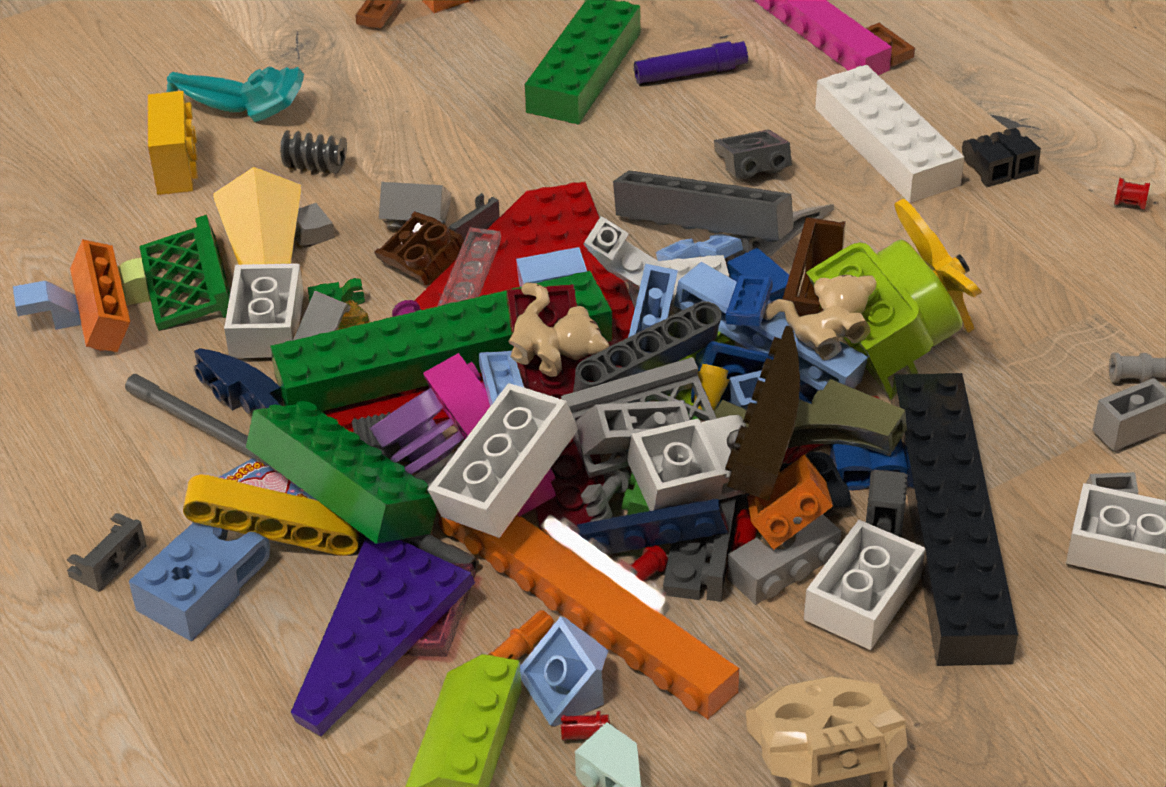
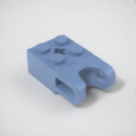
(197, 577)

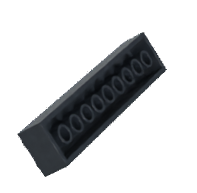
(954, 523)

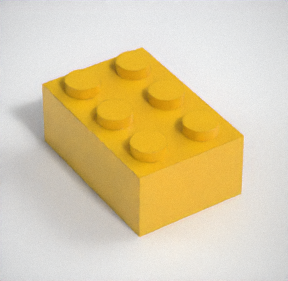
(172, 142)

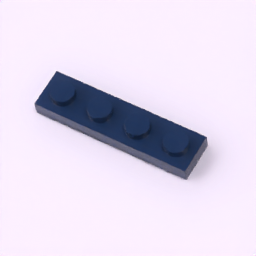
(657, 526)

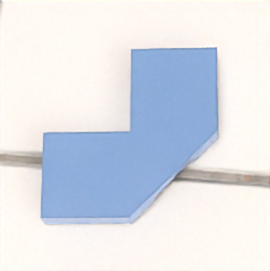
(716, 245)

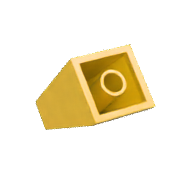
(260, 216)

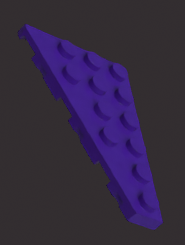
(381, 614)

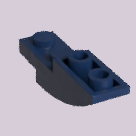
(236, 381)

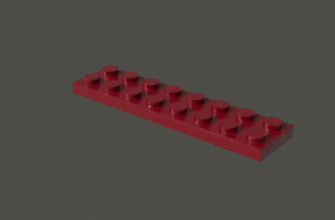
(568, 469)

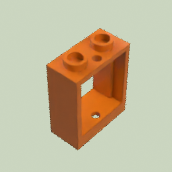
(796, 493)

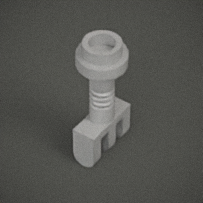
(599, 496)

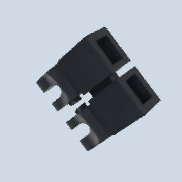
(1002, 156)

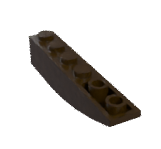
(769, 421)

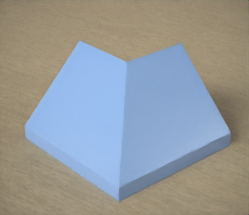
(565, 672)

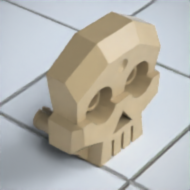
(828, 731)

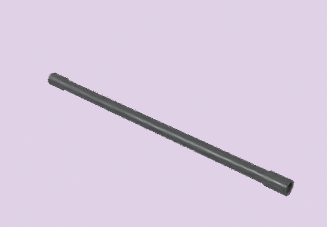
(154, 394)

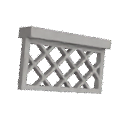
(639, 388)

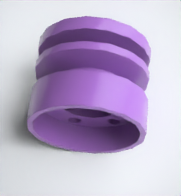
(417, 433)

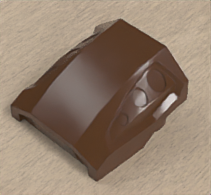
(422, 248)

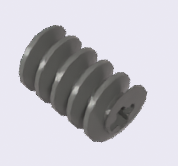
(313, 154)

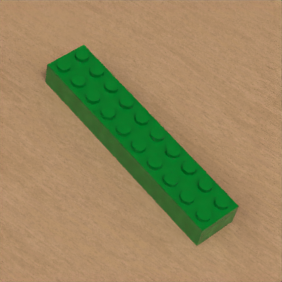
(396, 351)

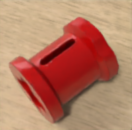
(1132, 193)

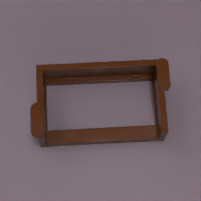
(817, 243)

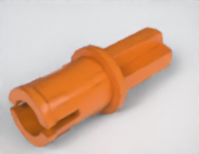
(523, 639)

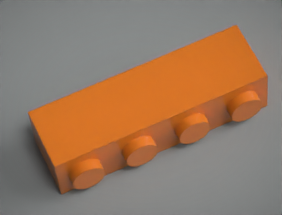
(99, 296)

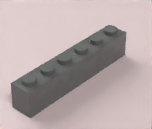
(704, 205)

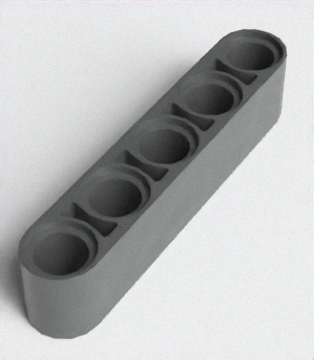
(655, 339)

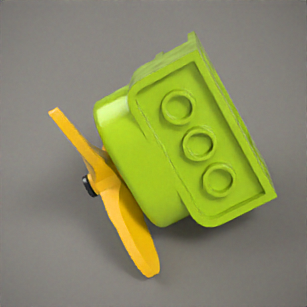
(914, 299)

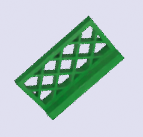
(208, 267)

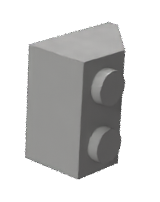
(402, 199)

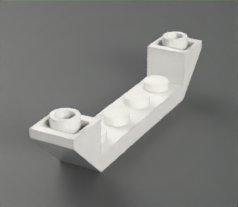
(622, 258)

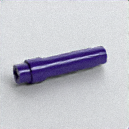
(717, 57)

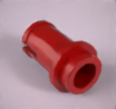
(744, 531)
(652, 561)
(582, 726)

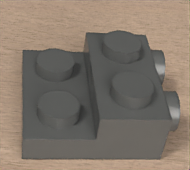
(754, 153)

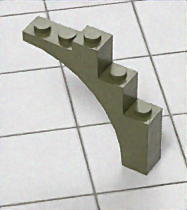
(841, 417)

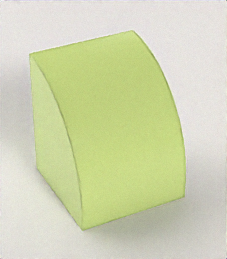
(133, 281)

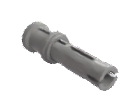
(1136, 367)

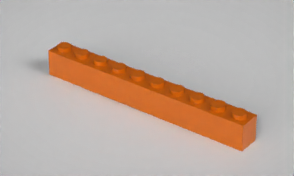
(606, 612)

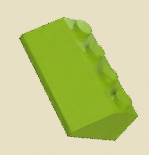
(468, 724)

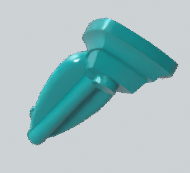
(262, 95)

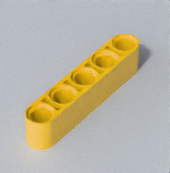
(268, 513)

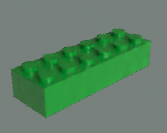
(582, 60)
(342, 472)

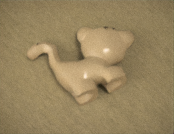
(842, 305)
(571, 336)

